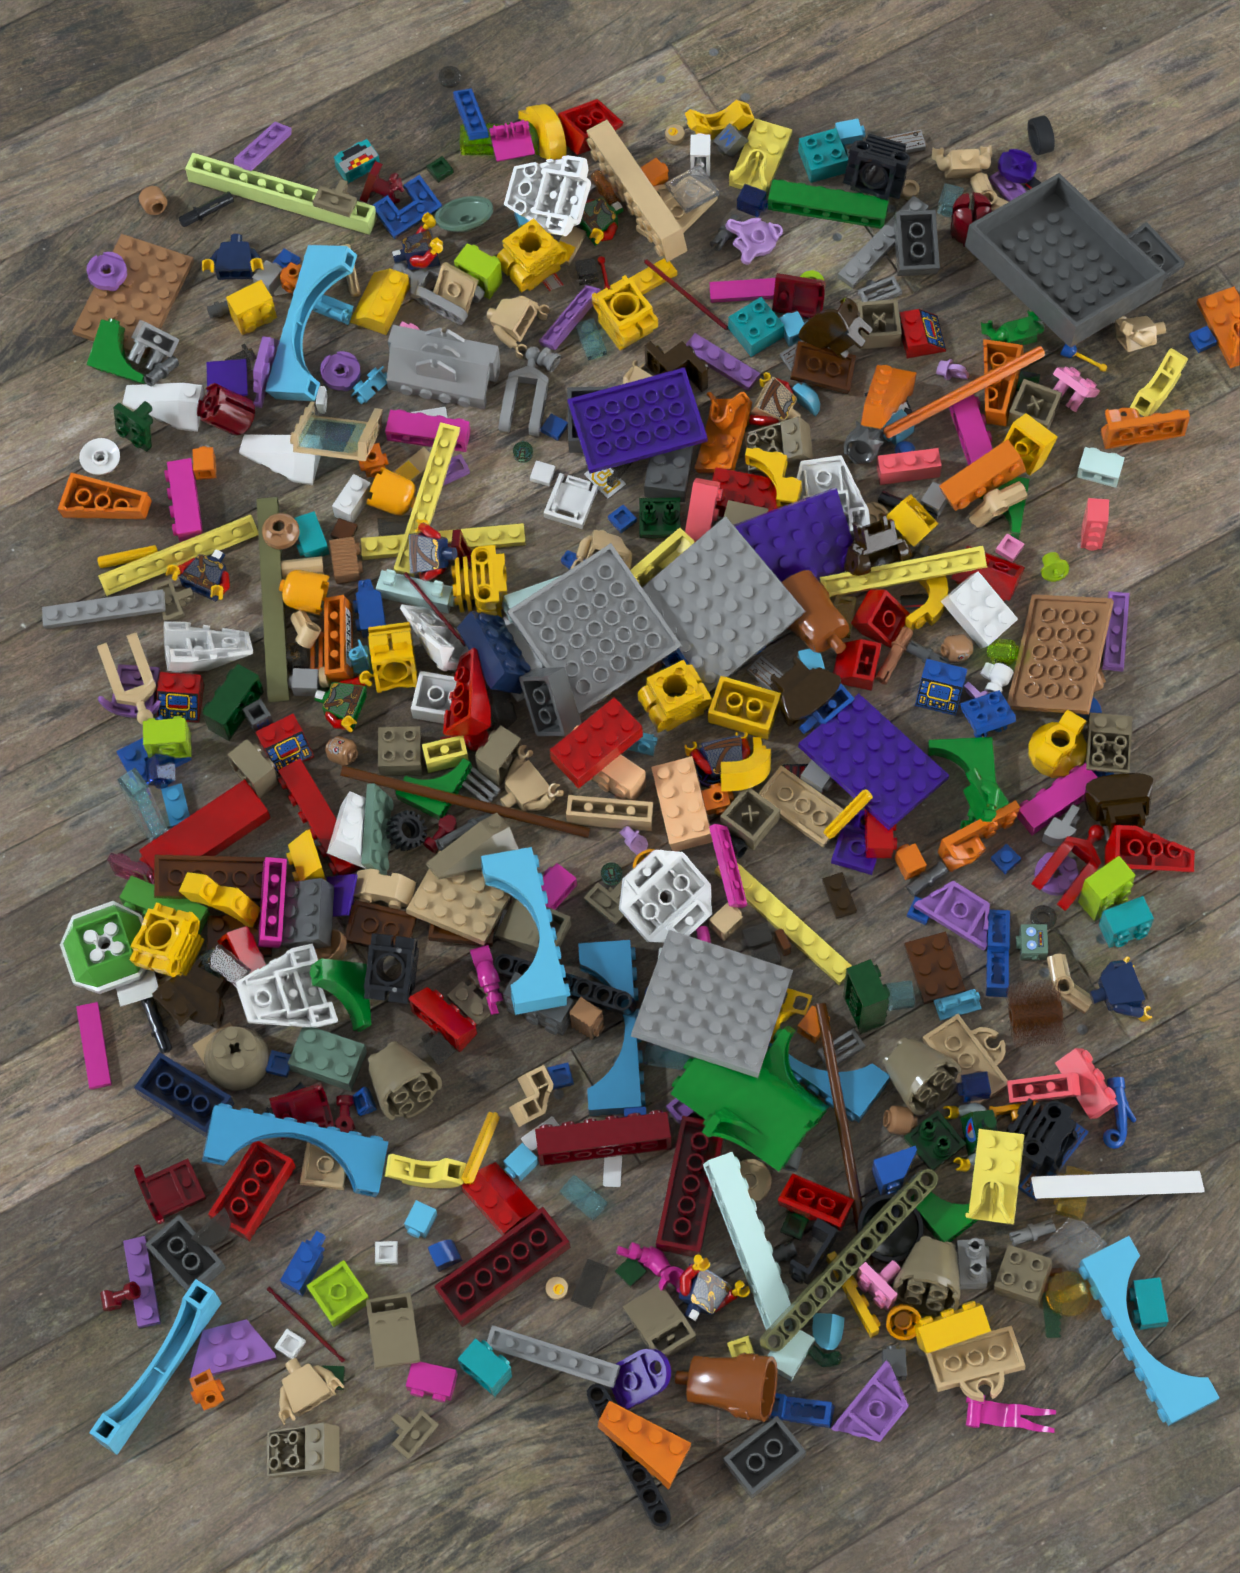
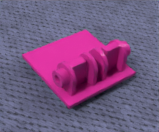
(511, 140)

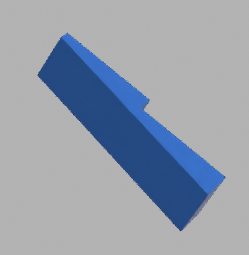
(998, 953)
(803, 1411)

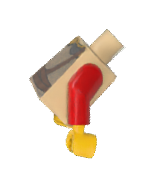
(773, 403)

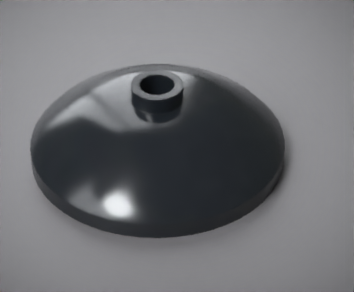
(901, 1240)

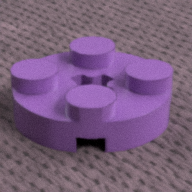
(103, 262)
(335, 362)
(1058, 885)

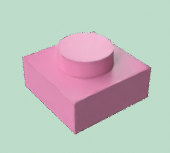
(1009, 548)

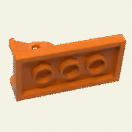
(1223, 318)
(1135, 429)
(724, 433)
(967, 842)

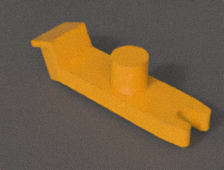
(1008, 1109)

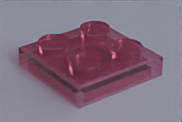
(124, 868)

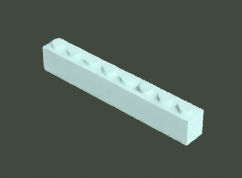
(748, 1237)

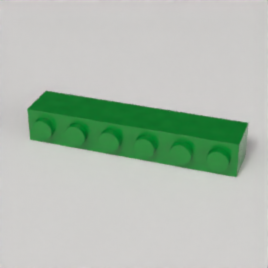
(827, 204)

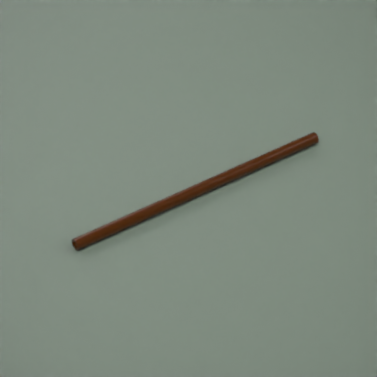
(465, 801)
(840, 1113)

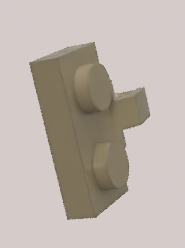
(336, 199)
(174, 600)
(606, 902)
(412, 1433)

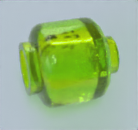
(1003, 651)

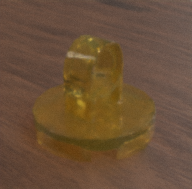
(1068, 1293)

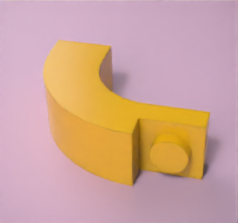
(737, 114)
(549, 130)
(933, 608)
(747, 772)

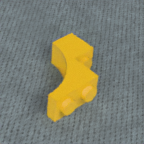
(774, 466)
(229, 900)

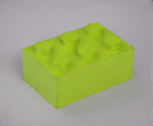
(1106, 888)

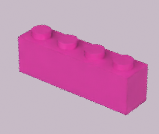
(422, 428)
(971, 428)
(184, 499)
(1055, 800)
(272, 902)

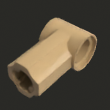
(305, 628)

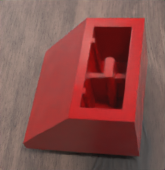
(858, 663)

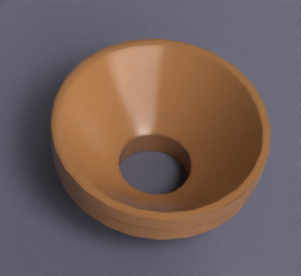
(284, 538)
(337, 948)

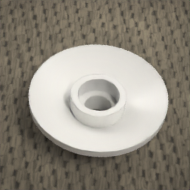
(98, 449)

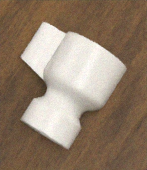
(998, 675)

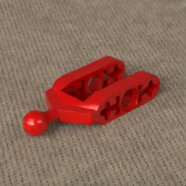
(1085, 851)

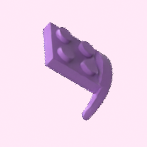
(131, 678)

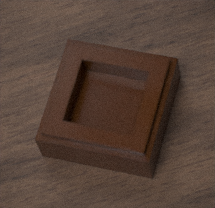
(343, 529)
(782, 942)

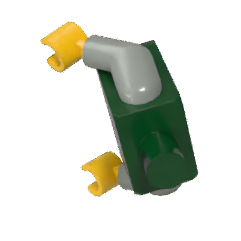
(972, 1118)

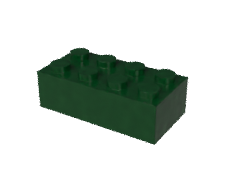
(866, 996)

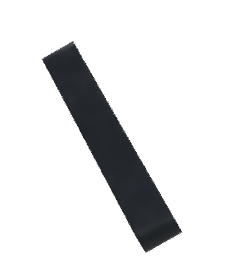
(576, 985)
(632, 1467)

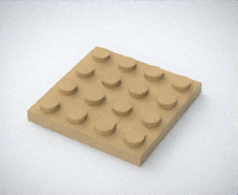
(459, 904)

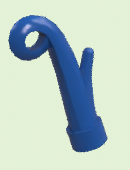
(1121, 1112)

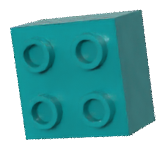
(823, 155)
(756, 326)
(1126, 922)
(485, 1366)

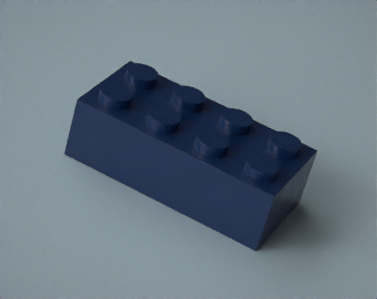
(497, 651)
(181, 1093)

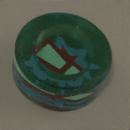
(522, 452)
(611, 873)

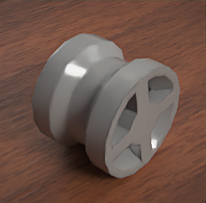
(548, 359)

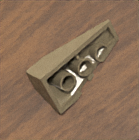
(465, 853)

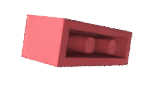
(909, 466)
(702, 507)
(1094, 523)
(1044, 1088)
(1095, 1095)

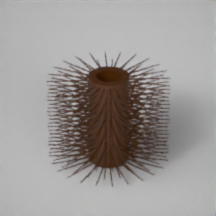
(1035, 1011)

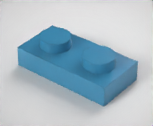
(175, 804)

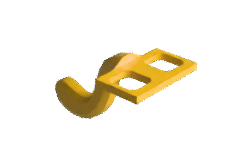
(788, 1010)

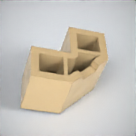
(392, 889)
(537, 1088)

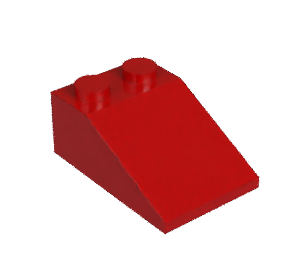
(580, 119)

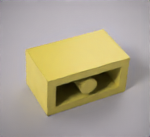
(444, 753)

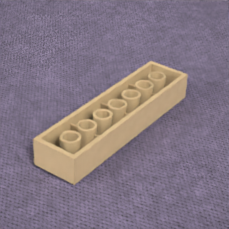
(636, 190)

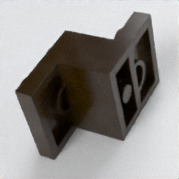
(676, 358)

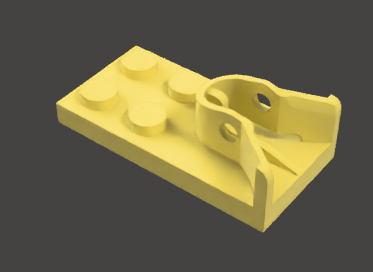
(760, 156)
(661, 556)
(996, 1176)

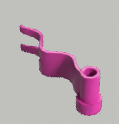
(1005, 1415)

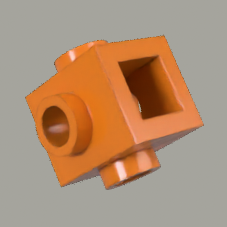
(289, 277)
(374, 462)
(711, 801)
(207, 1390)

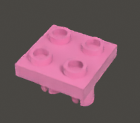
(1082, 387)
(879, 1284)

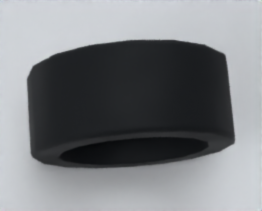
(1041, 135)

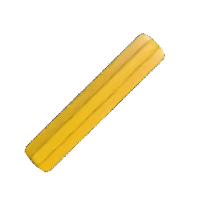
(125, 556)
(847, 814)

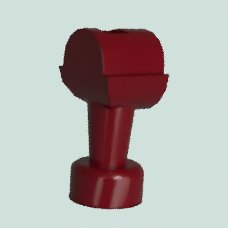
(446, 825)
(344, 1122)
(112, 1299)

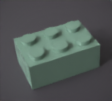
(327, 1057)

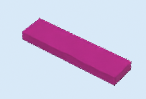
(741, 290)
(728, 866)
(94, 1045)

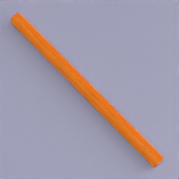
(963, 392)

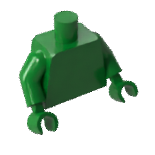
(1018, 331)
(983, 798)

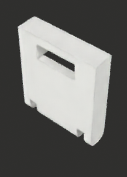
(571, 498)

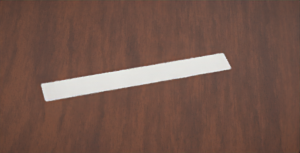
(1117, 1184)

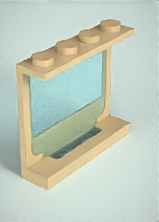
(335, 436)

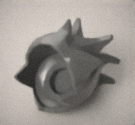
(863, 444)

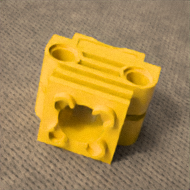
(531, 256)
(624, 313)
(483, 582)
(392, 656)
(669, 711)
(167, 941)

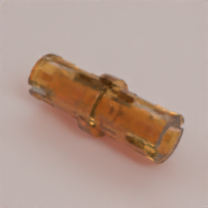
(604, 187)

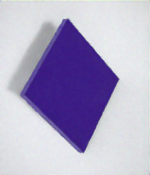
(229, 374)
(343, 893)

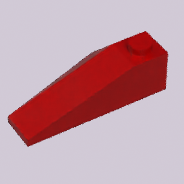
(470, 703)
(1147, 850)

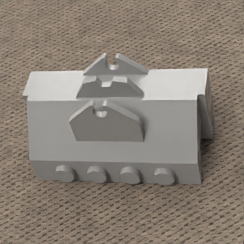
(441, 366)

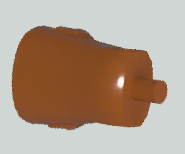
(822, 623)
(734, 1384)

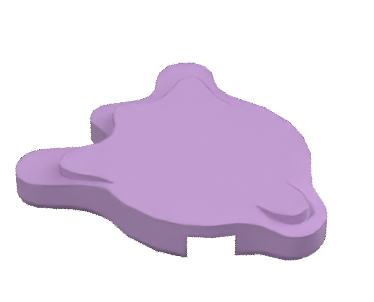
(754, 237)

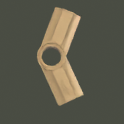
(981, 184)
(996, 503)
(1075, 995)

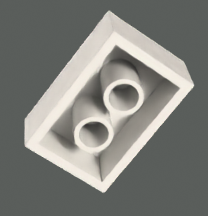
(979, 610)

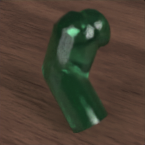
(825, 1360)

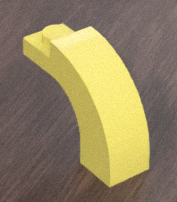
(1162, 383)
(425, 1174)

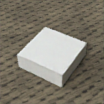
(321, 400)
(542, 473)
(386, 1253)
(290, 1344)

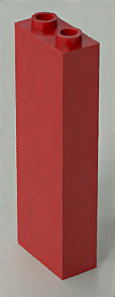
(211, 827)

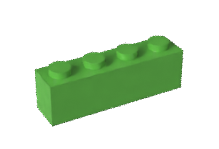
(139, 896)

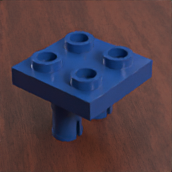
(988, 713)

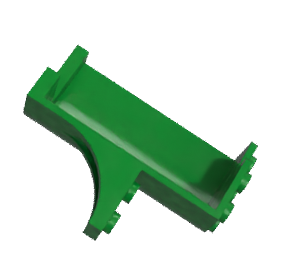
(759, 1113)

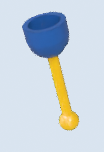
(1071, 352)

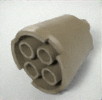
(241, 1069)
(921, 1074)
(402, 1081)
(930, 1277)

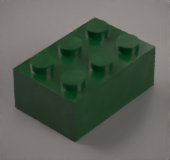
(225, 710)

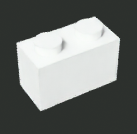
(700, 152)
(352, 499)

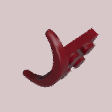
(798, 294)
(304, 1105)
(170, 1189)

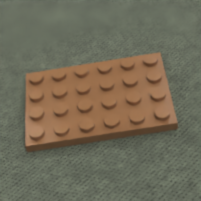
(145, 295)
(1060, 654)

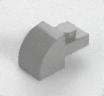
(1059, 830)

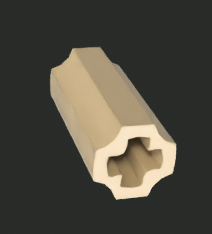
(312, 564)

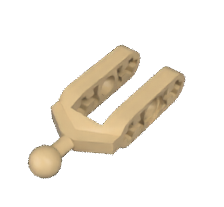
(135, 696)

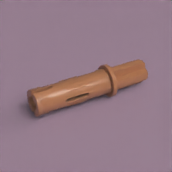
(894, 655)

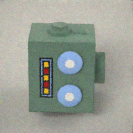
(1032, 942)

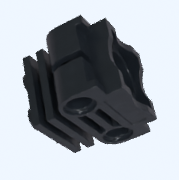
(877, 167)
(377, 982)
(1047, 1135)

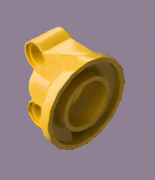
(1056, 760)

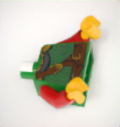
(600, 220)
(344, 701)

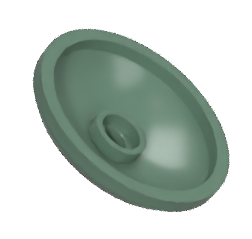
(464, 214)

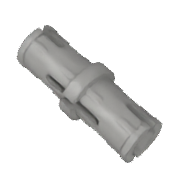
(1032, 1232)

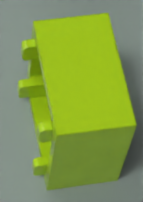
(482, 267)
(167, 737)
(338, 1293)

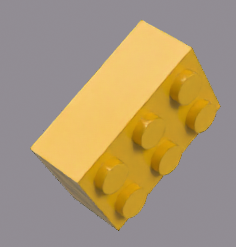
(744, 707)

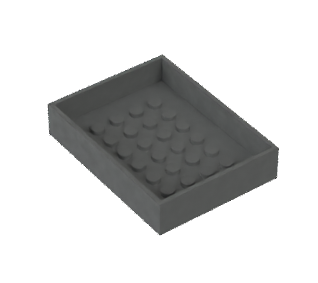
(1064, 259)

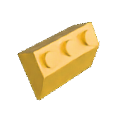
(381, 300)
(951, 1327)

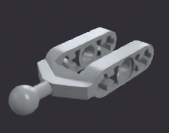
(431, 300)
(526, 375)

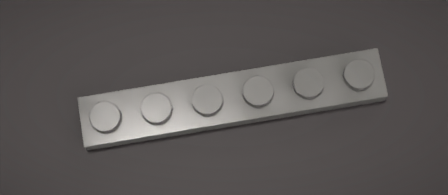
(876, 248)
(103, 609)
(553, 1356)

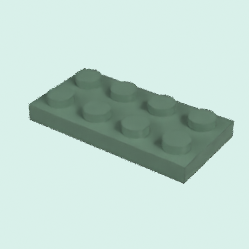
(375, 842)

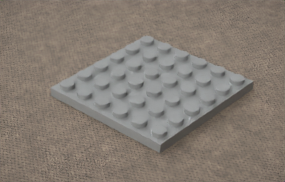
(721, 602)
(595, 627)
(712, 1003)

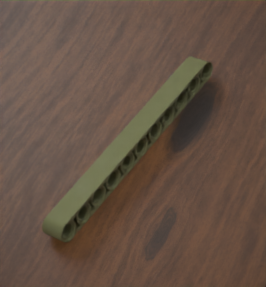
(273, 608)
(839, 1263)

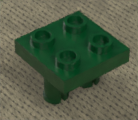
(134, 424)
(658, 517)
(935, 1141)

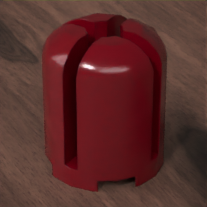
(963, 216)
(226, 410)

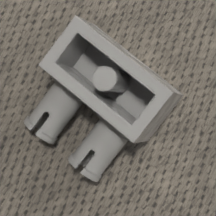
(150, 336)
(972, 1263)

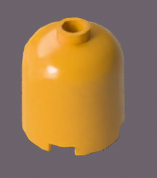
(392, 493)
(305, 590)

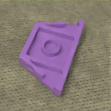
(263, 367)
(959, 912)
(230, 1349)
(875, 1407)

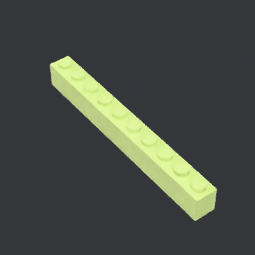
(273, 192)

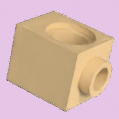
(726, 921)

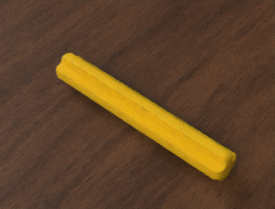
(480, 1148)

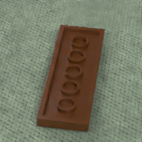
(223, 870)

